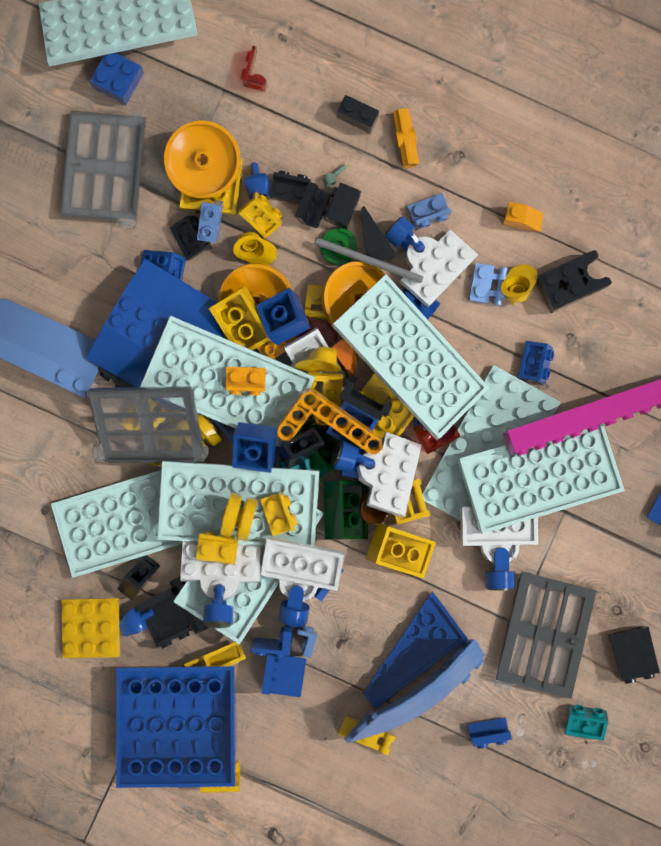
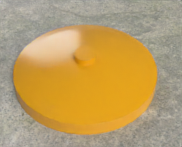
(202, 159)
(260, 280)
(346, 287)

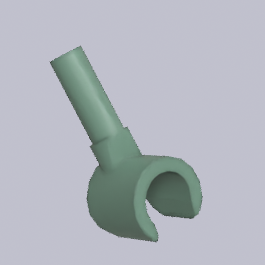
(329, 178)

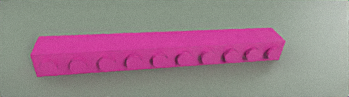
(583, 418)

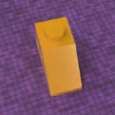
(523, 217)

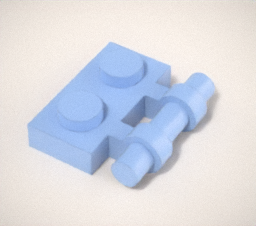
(482, 284)

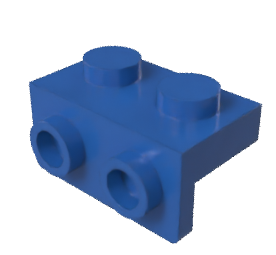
(489, 732)

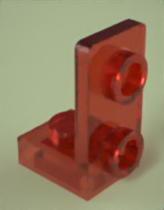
(253, 81)
(327, 331)
(429, 443)

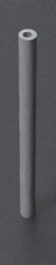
(369, 260)

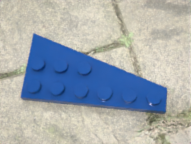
(423, 643)

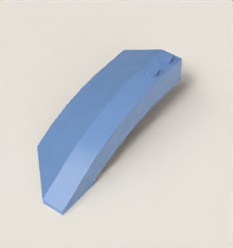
(46, 348)
(423, 697)

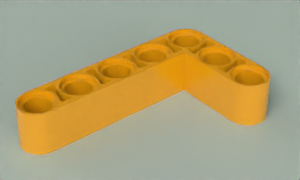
(329, 418)

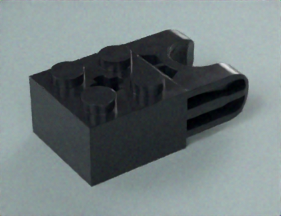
(575, 279)

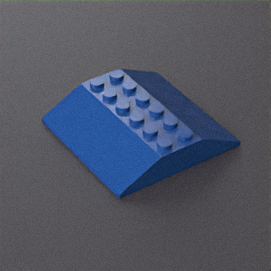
(140, 318)
(175, 727)

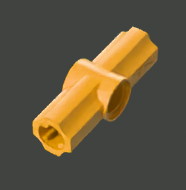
(405, 138)

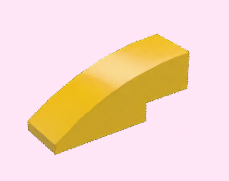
(223, 656)

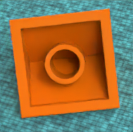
(346, 357)

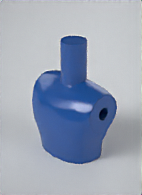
(256, 182)
(134, 622)

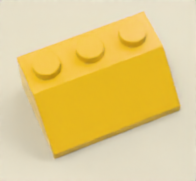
(240, 319)

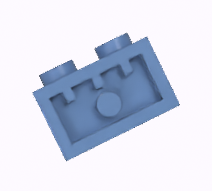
(428, 211)
(210, 221)
(308, 644)

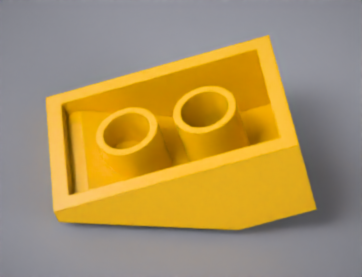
(400, 550)

